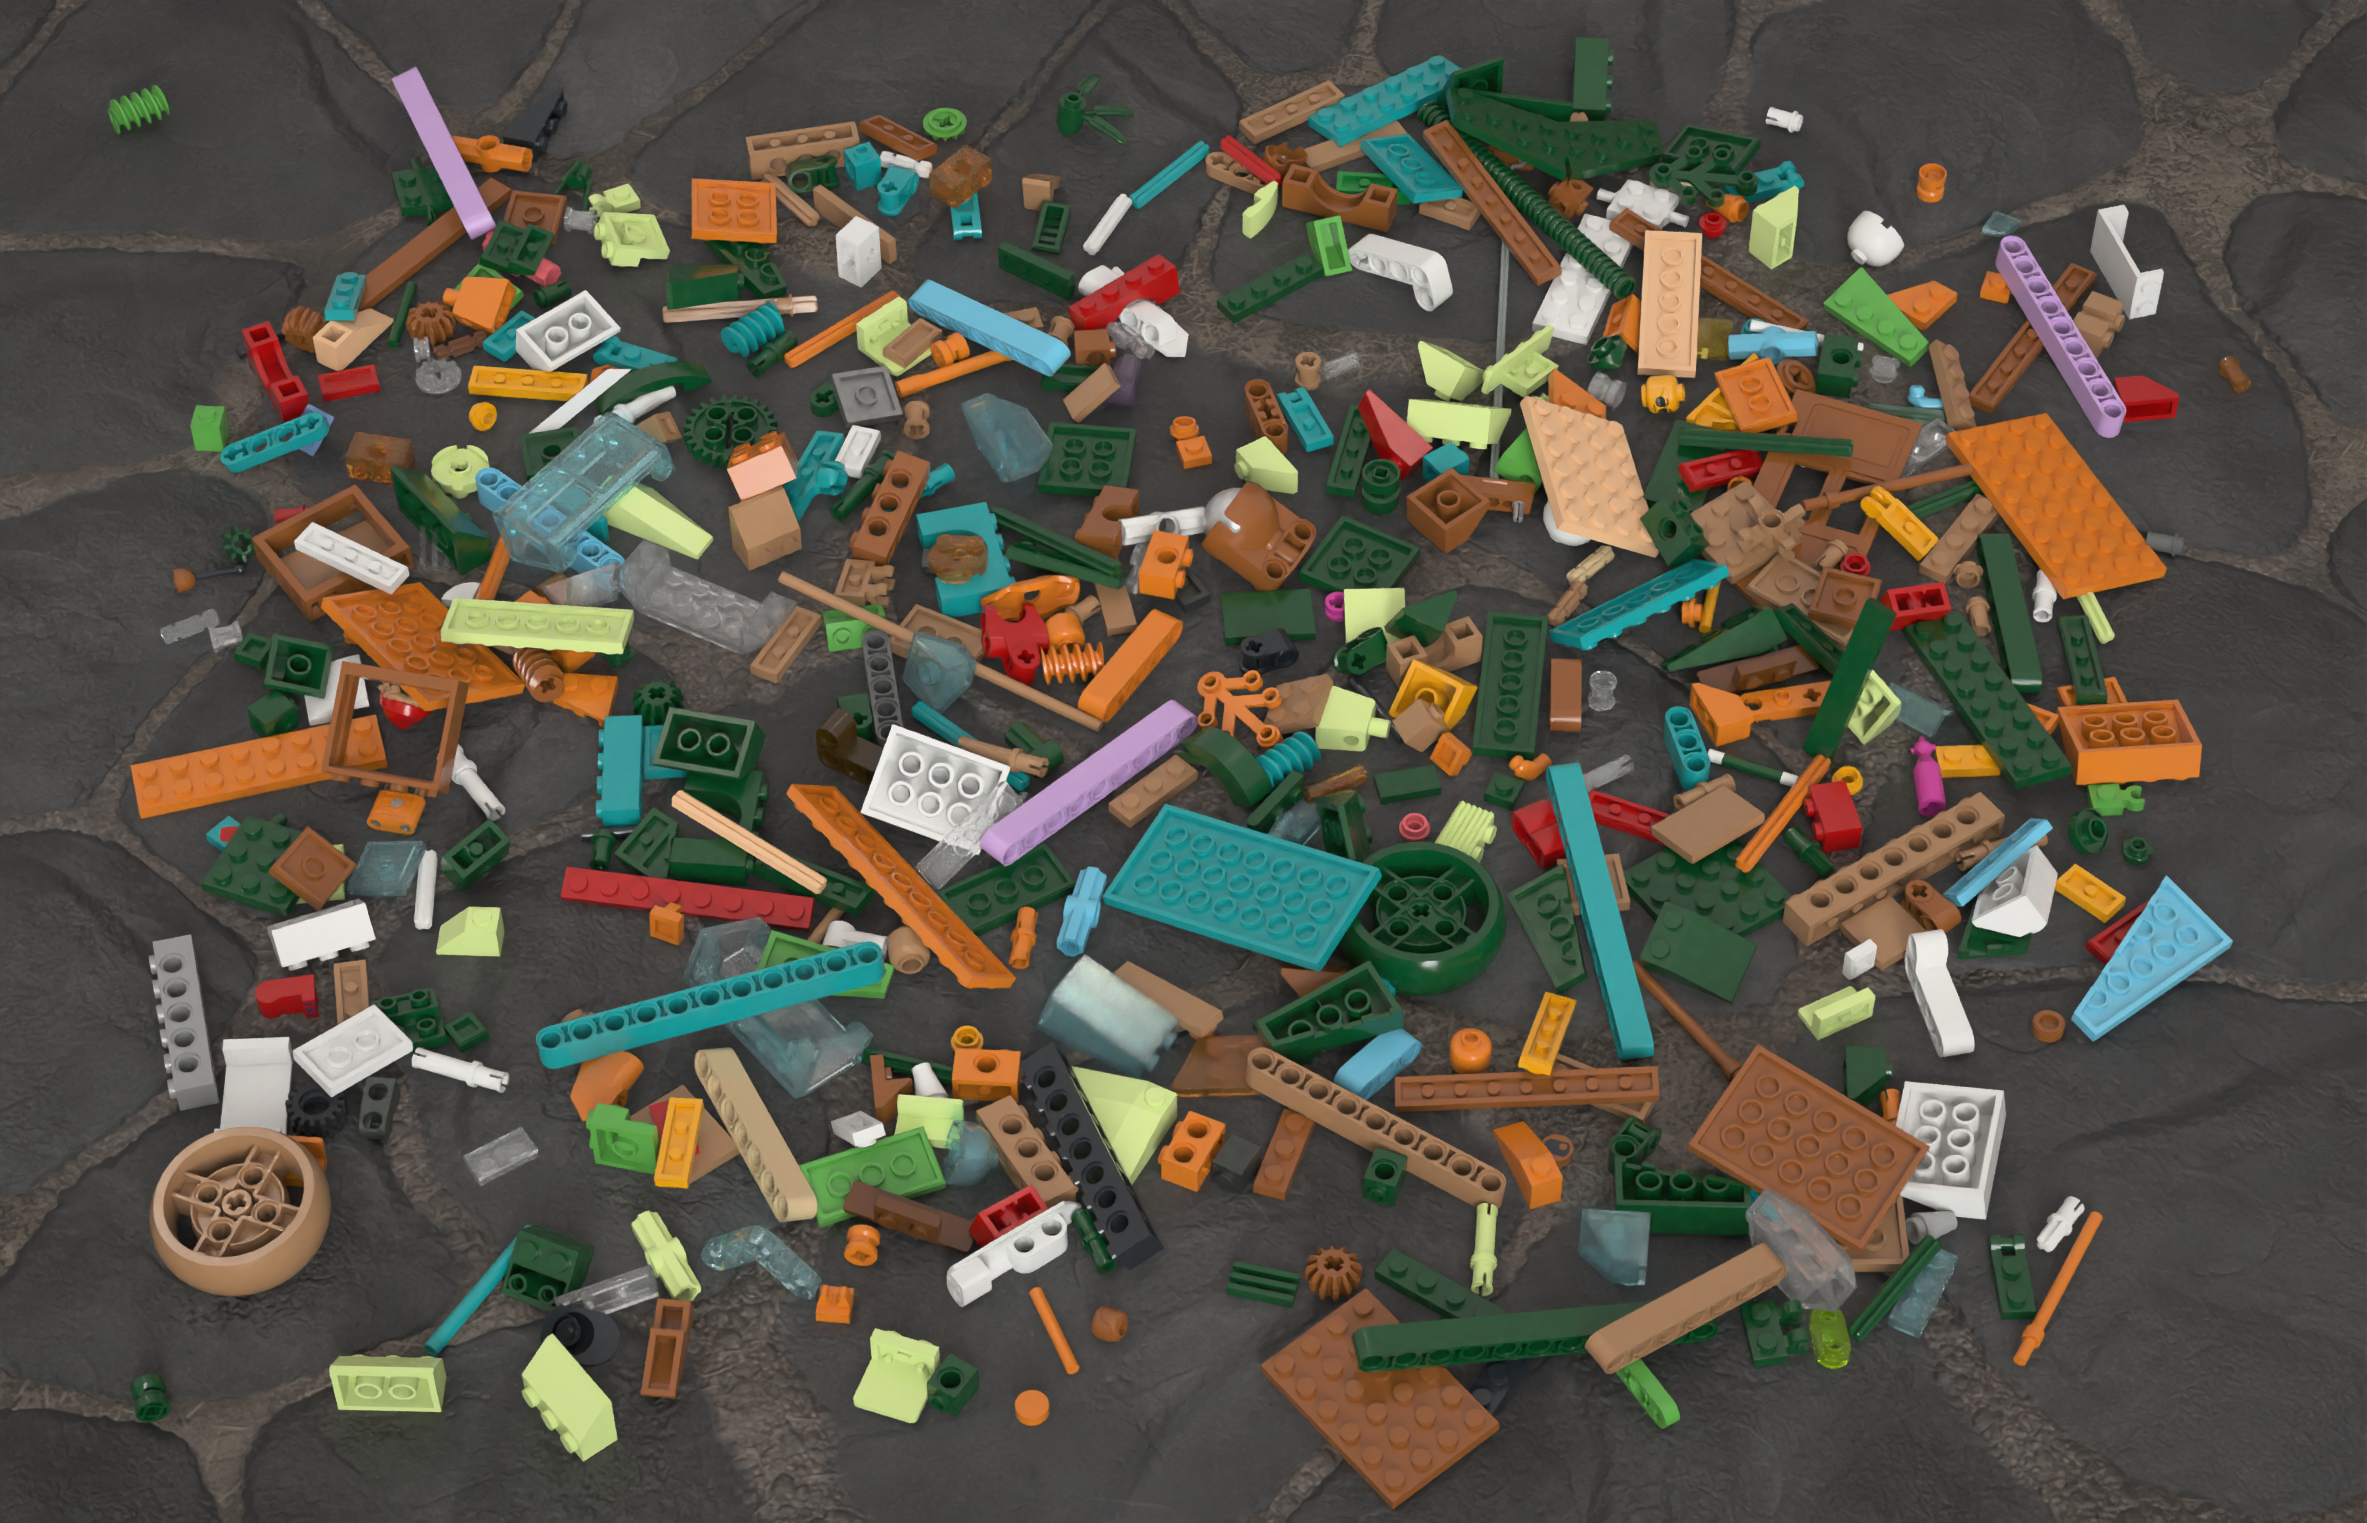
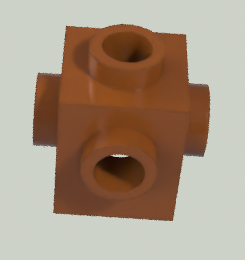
(1570, 197)

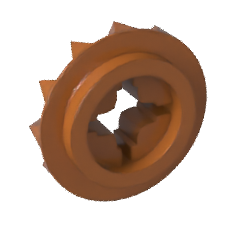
(1804, 379)

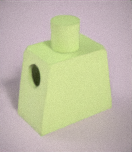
(1349, 722)

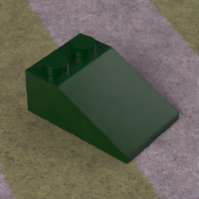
(1482, 76)
(1343, 824)
(1697, 952)

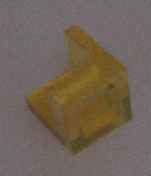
(1713, 338)

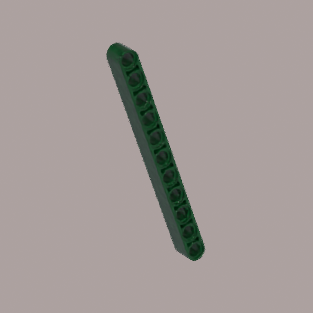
(1493, 1337)

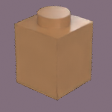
(1421, 724)

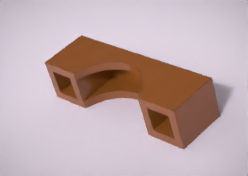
(1308, 192)

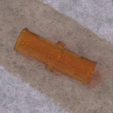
(1336, 783)

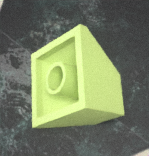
(1448, 372)

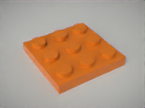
(733, 211)

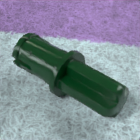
(1809, 852)

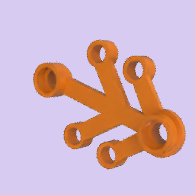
(1238, 705)

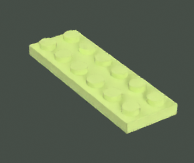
(537, 625)

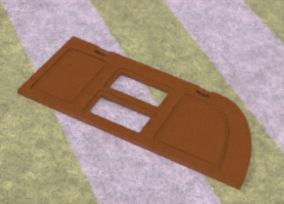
(1878, 456)

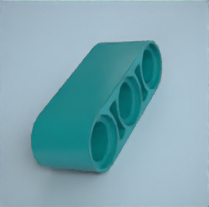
(1686, 747)

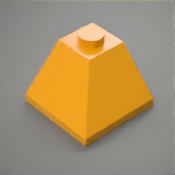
(1436, 687)

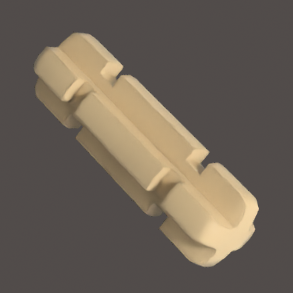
(1591, 565)

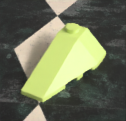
(659, 521)

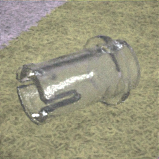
(1342, 365)

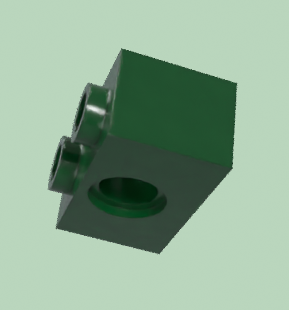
(1837, 366)
(1674, 545)
(475, 855)

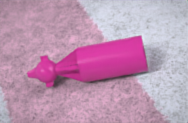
(1928, 780)

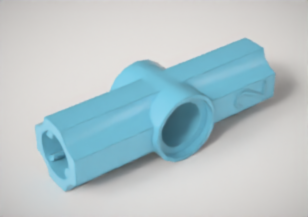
(1773, 343)
(1081, 911)

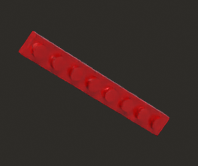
(696, 898)

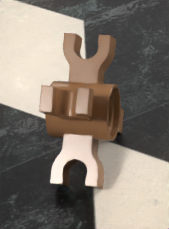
(1771, 528)

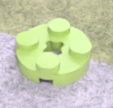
(451, 458)

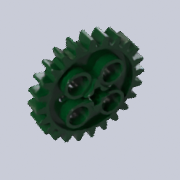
(709, 428)

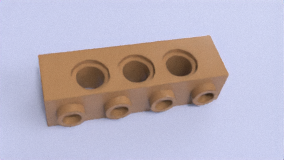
(776, 150)
(1018, 1140)

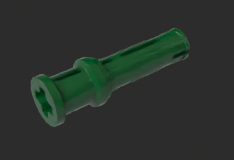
(862, 489)

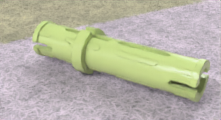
(1483, 1260)

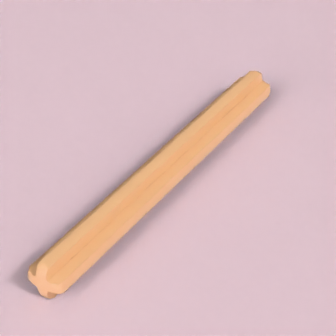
(749, 842)

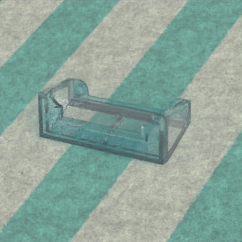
(795, 1043)

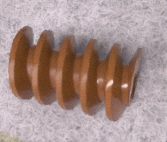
(539, 673)

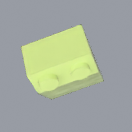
(1875, 709)

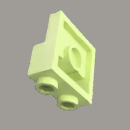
(630, 238)

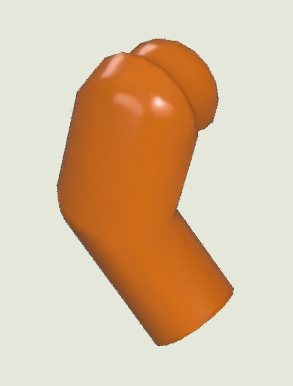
(1528, 769)

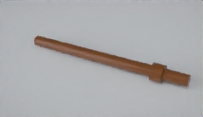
(1833, 499)
(1729, 1066)

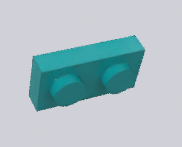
(503, 341)

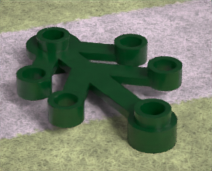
(1670, 175)

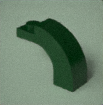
(1229, 762)

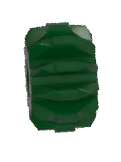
(654, 701)

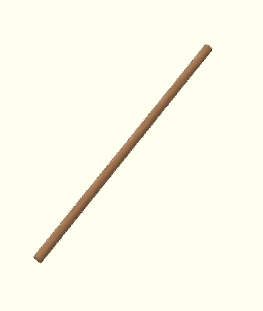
(907, 636)

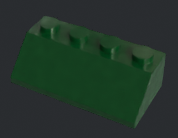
(427, 505)

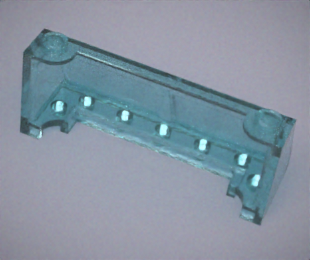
(576, 490)

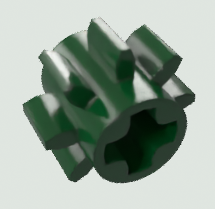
(229, 544)

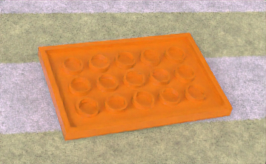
(405, 635)

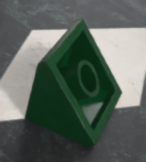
(1423, 619)

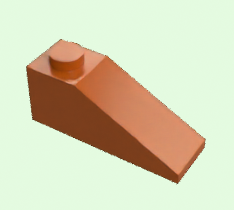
(1530, 1164)

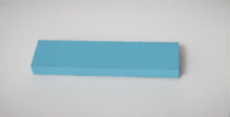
(1997, 861)

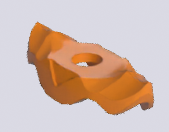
(1054, 594)

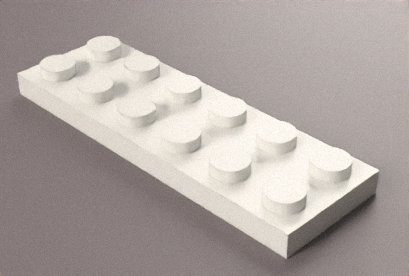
(1576, 296)

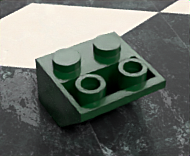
(546, 1267)

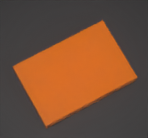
(1756, 396)

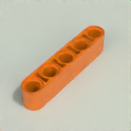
(1130, 665)

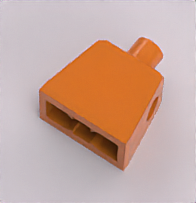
(481, 302)

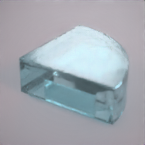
(2000, 225)

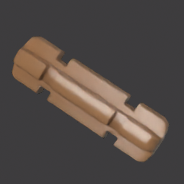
(1567, 603)

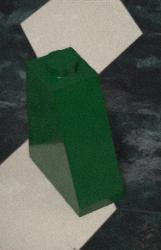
(703, 284)

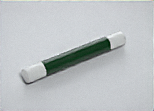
(1752, 768)

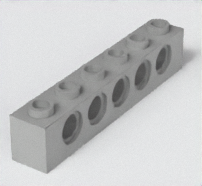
(184, 1022)

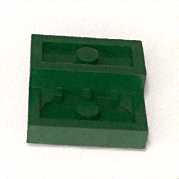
(516, 249)

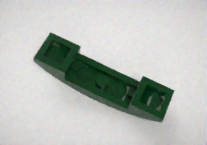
(651, 379)

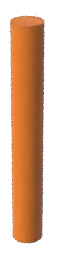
(1054, 1330)

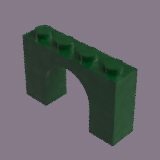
(719, 859)

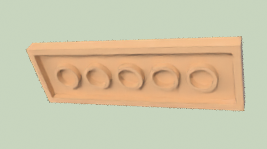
(1670, 304)

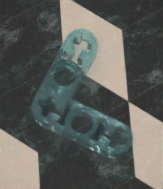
(763, 1246)

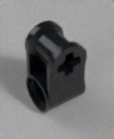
(1269, 650)

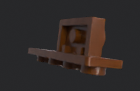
(1760, 670)
(909, 1217)

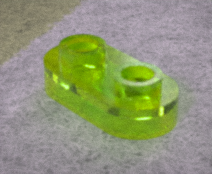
(1829, 1333)

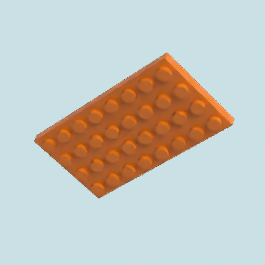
(2055, 506)

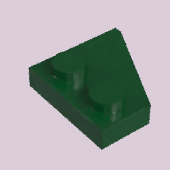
(650, 845)
(1988, 943)

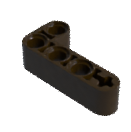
(844, 750)

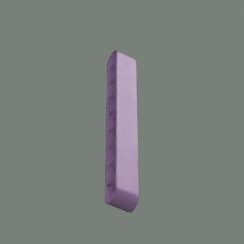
(444, 153)
(2060, 337)
(1088, 782)

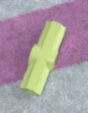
(666, 1256)

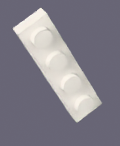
(351, 558)

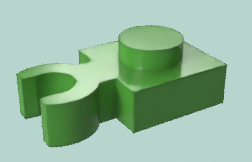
(2111, 800)

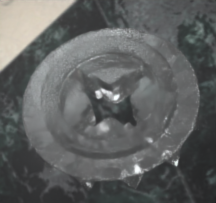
(429, 383)

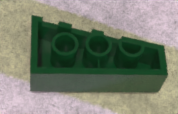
(1333, 1015)
(1680, 1200)

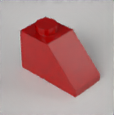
(2145, 399)

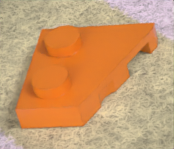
(1924, 303)
(1567, 393)
(589, 695)

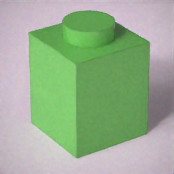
(210, 428)

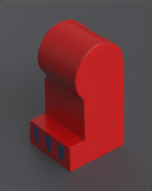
(288, 997)

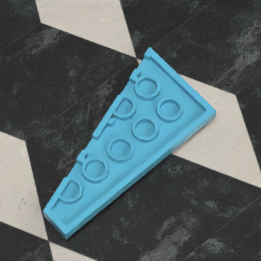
(2157, 953)

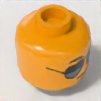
(1662, 394)

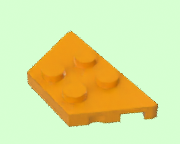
(1714, 411)

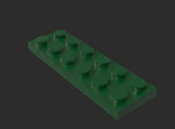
(1510, 685)

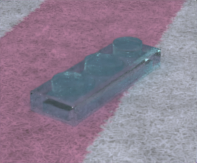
(1921, 1297)

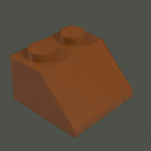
(1447, 510)

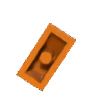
(1721, 714)

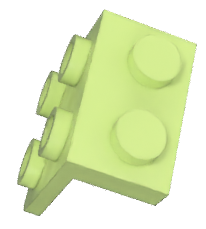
(882, 328)
(897, 1376)

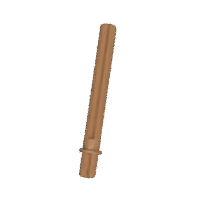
(741, 308)

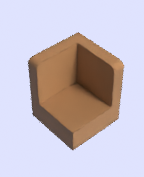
(661, 427)

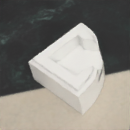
(464, 590)

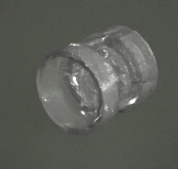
(1607, 390)

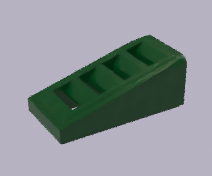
(1054, 211)

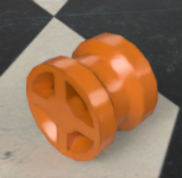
(862, 1245)

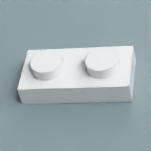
(858, 450)
(858, 1129)

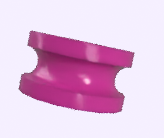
(1331, 612)

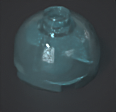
(969, 1154)

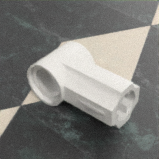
(843, 934)

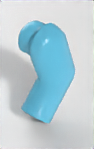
(1918, 399)

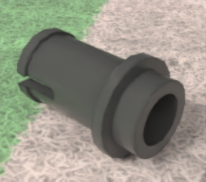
(2165, 543)

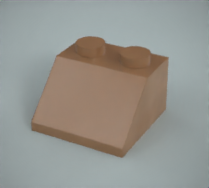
(764, 528)

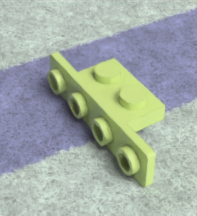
(1524, 367)

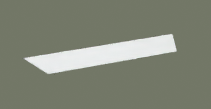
(581, 400)

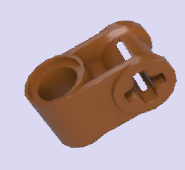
(1932, 910)

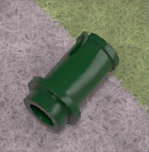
(546, 295)
(602, 842)

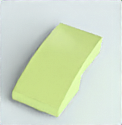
(1260, 213)

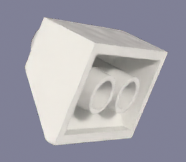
(564, 333)
(2018, 897)
(321, 934)

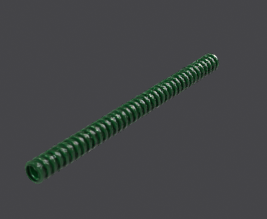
(1540, 211)

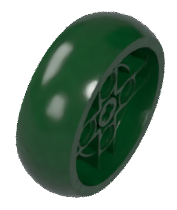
(1423, 919)

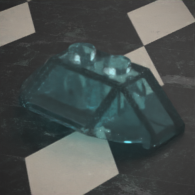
(1007, 436)

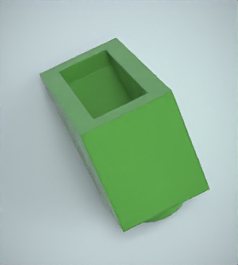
(1329, 245)

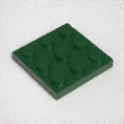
(1087, 459)
(1358, 559)
(245, 863)

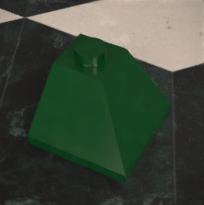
(298, 666)

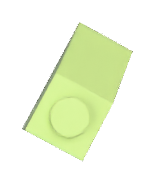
(1266, 466)
(472, 933)

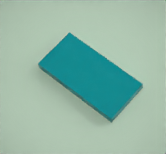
(1411, 168)

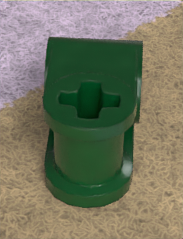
(814, 174)
(1361, 653)
(859, 708)
(1633, 1142)

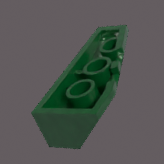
(1743, 634)

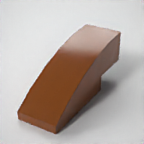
(667, 1348)

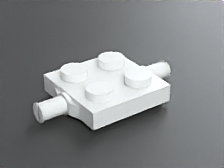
(1646, 201)

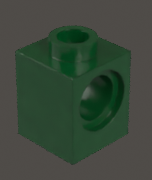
(273, 715)
(1385, 1176)
(957, 1374)

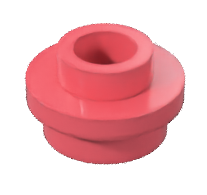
(1414, 828)

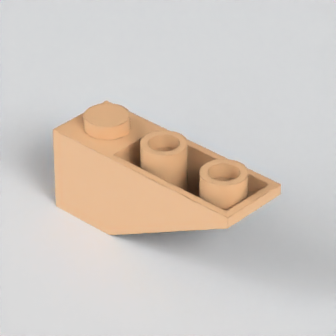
(344, 340)

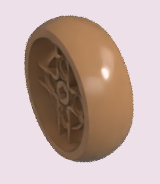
(256, 1251)

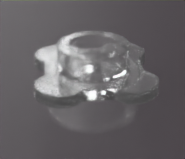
(1884, 368)

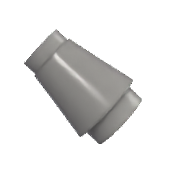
(1931, 1224)

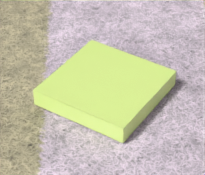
(1371, 609)

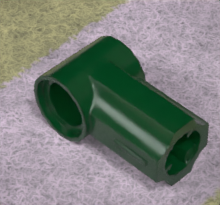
(1025, 738)

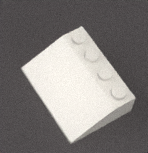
(928, 784)
(1964, 1143)

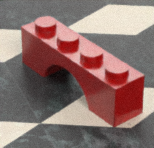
(1151, 280)
(271, 368)

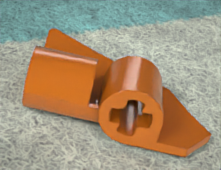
(605, 1081)

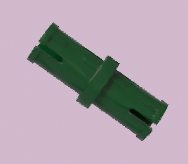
(772, 353)
(1092, 1241)

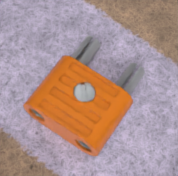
(396, 811)

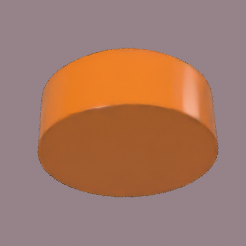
(1032, 1407)

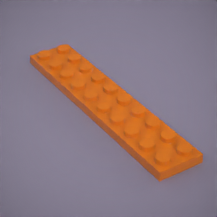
(901, 887)

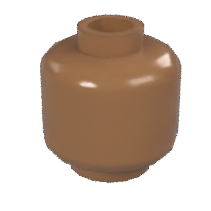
(907, 950)

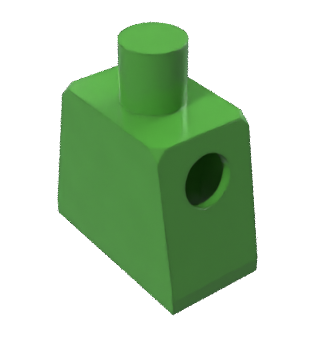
(1520, 462)

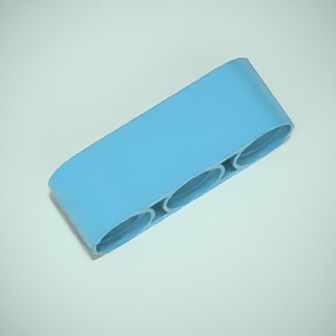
(1378, 1063)

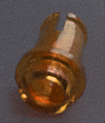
(2230, 368)

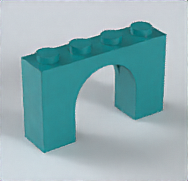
(967, 520)

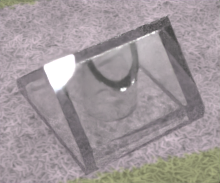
(586, 589)

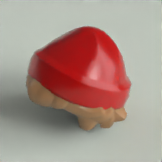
(400, 707)

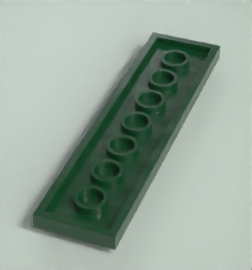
(1987, 701)

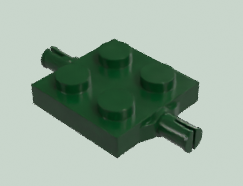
(420, 191)

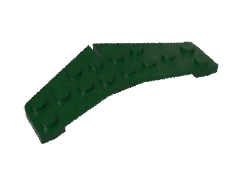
(1556, 147)

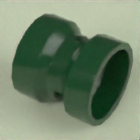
(150, 1398)

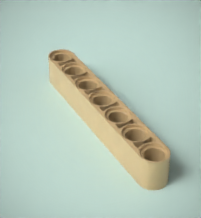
(755, 1134)

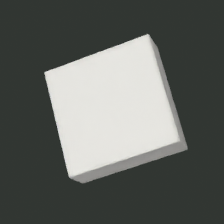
(1859, 959)

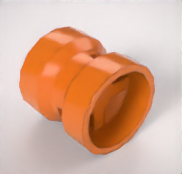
(1931, 183)
(950, 350)

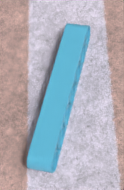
(989, 327)
(496, 488)

